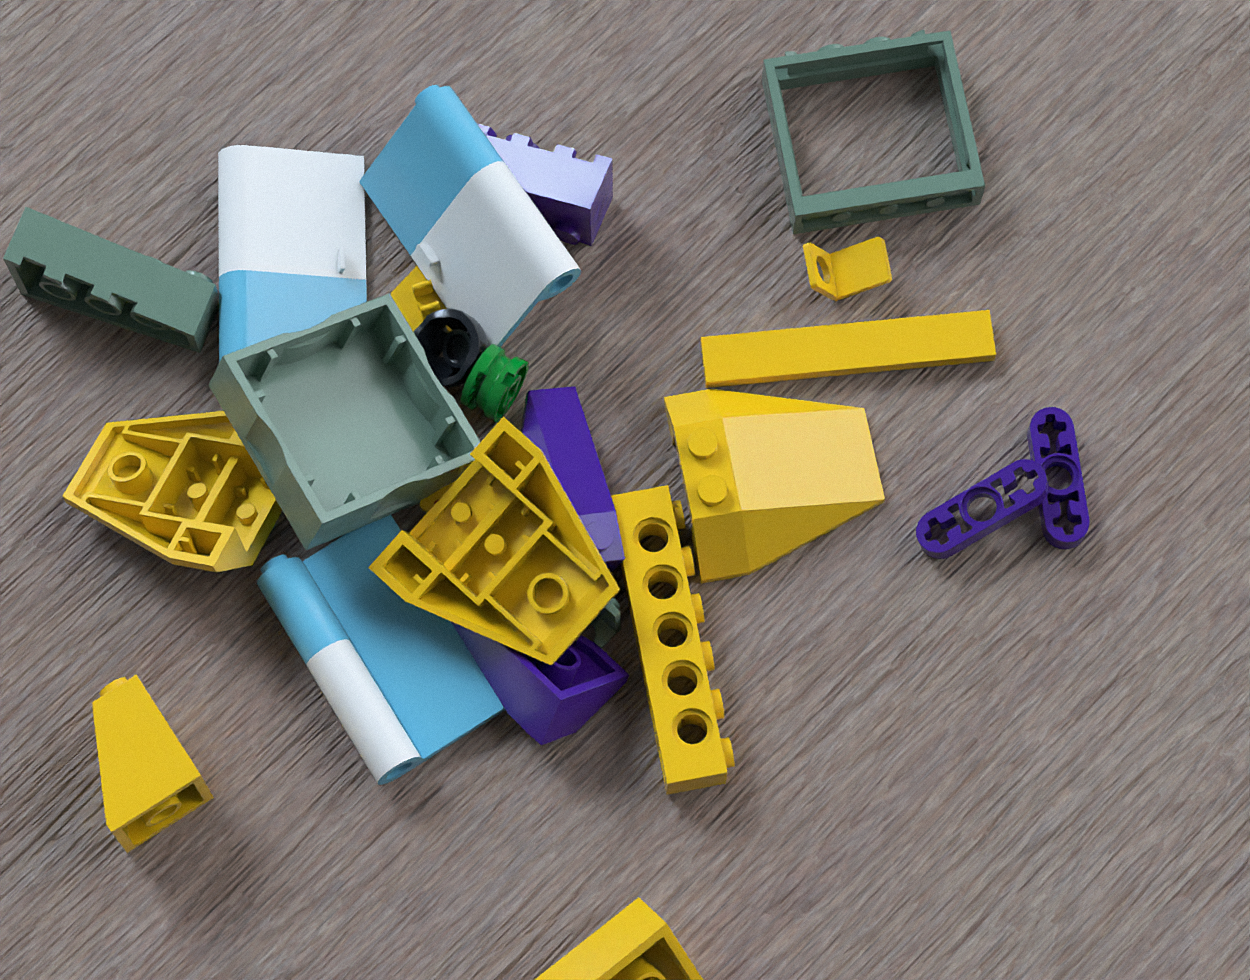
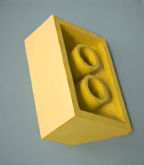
(627, 947)

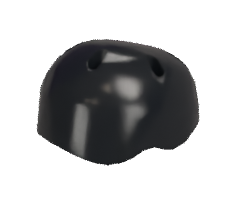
(459, 347)

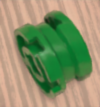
(494, 382)

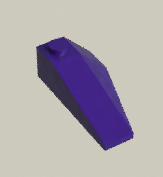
(559, 428)
(544, 697)

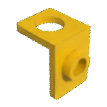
(848, 269)

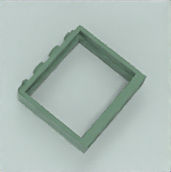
(888, 199)

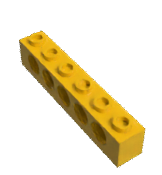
(682, 764)

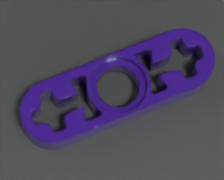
(1066, 442)
(1019, 499)

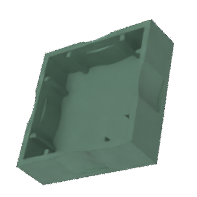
(345, 420)

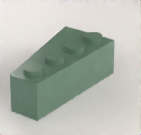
(110, 282)

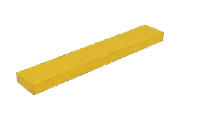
(847, 348)

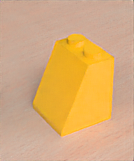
(142, 765)

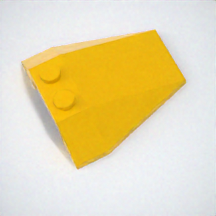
(768, 474)
(178, 490)
(503, 553)

